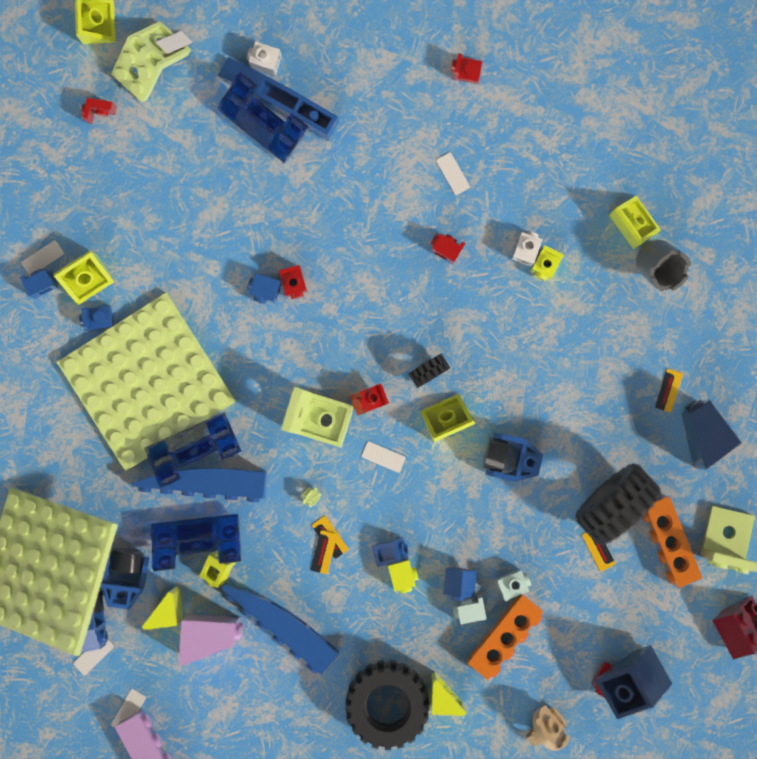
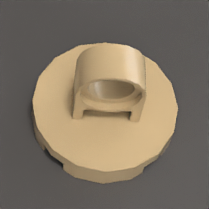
(548, 729)

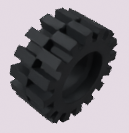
(429, 370)

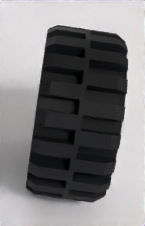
(618, 504)
(380, 733)

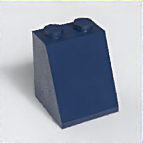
(707, 434)
(634, 683)

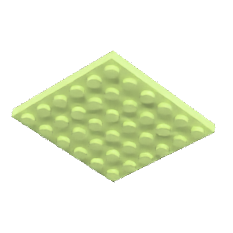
(146, 380)
(50, 569)

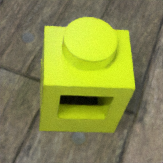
(551, 255)
(215, 573)

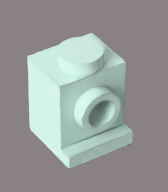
(505, 581)
(470, 610)

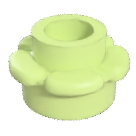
(311, 496)

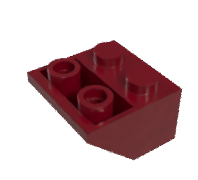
(739, 627)

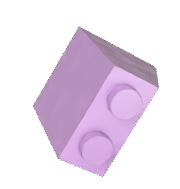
(207, 635)

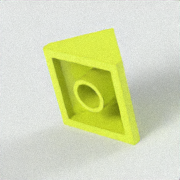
(95, 21)
(634, 222)
(84, 277)
(447, 417)
(167, 613)
(443, 699)

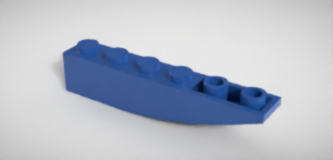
(283, 99)
(213, 481)
(286, 627)

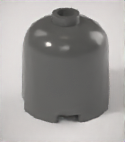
(663, 265)

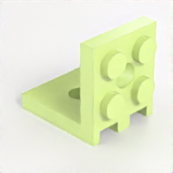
(147, 57)
(306, 413)
(732, 550)

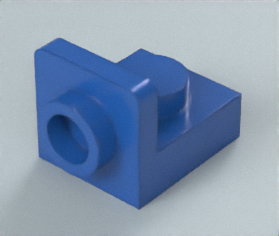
(96, 318)
(390, 552)

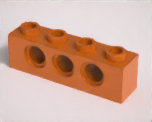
(689, 570)
(491, 667)

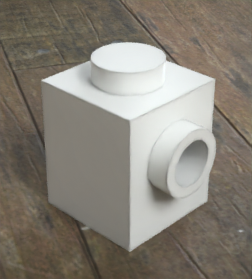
(264, 58)
(527, 248)

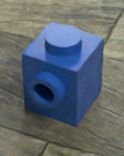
(264, 289)
(459, 583)

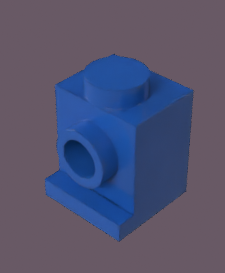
(39, 283)

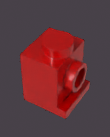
(446, 247)
(293, 273)
(369, 399)

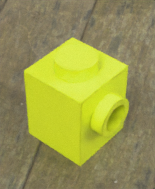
(403, 576)

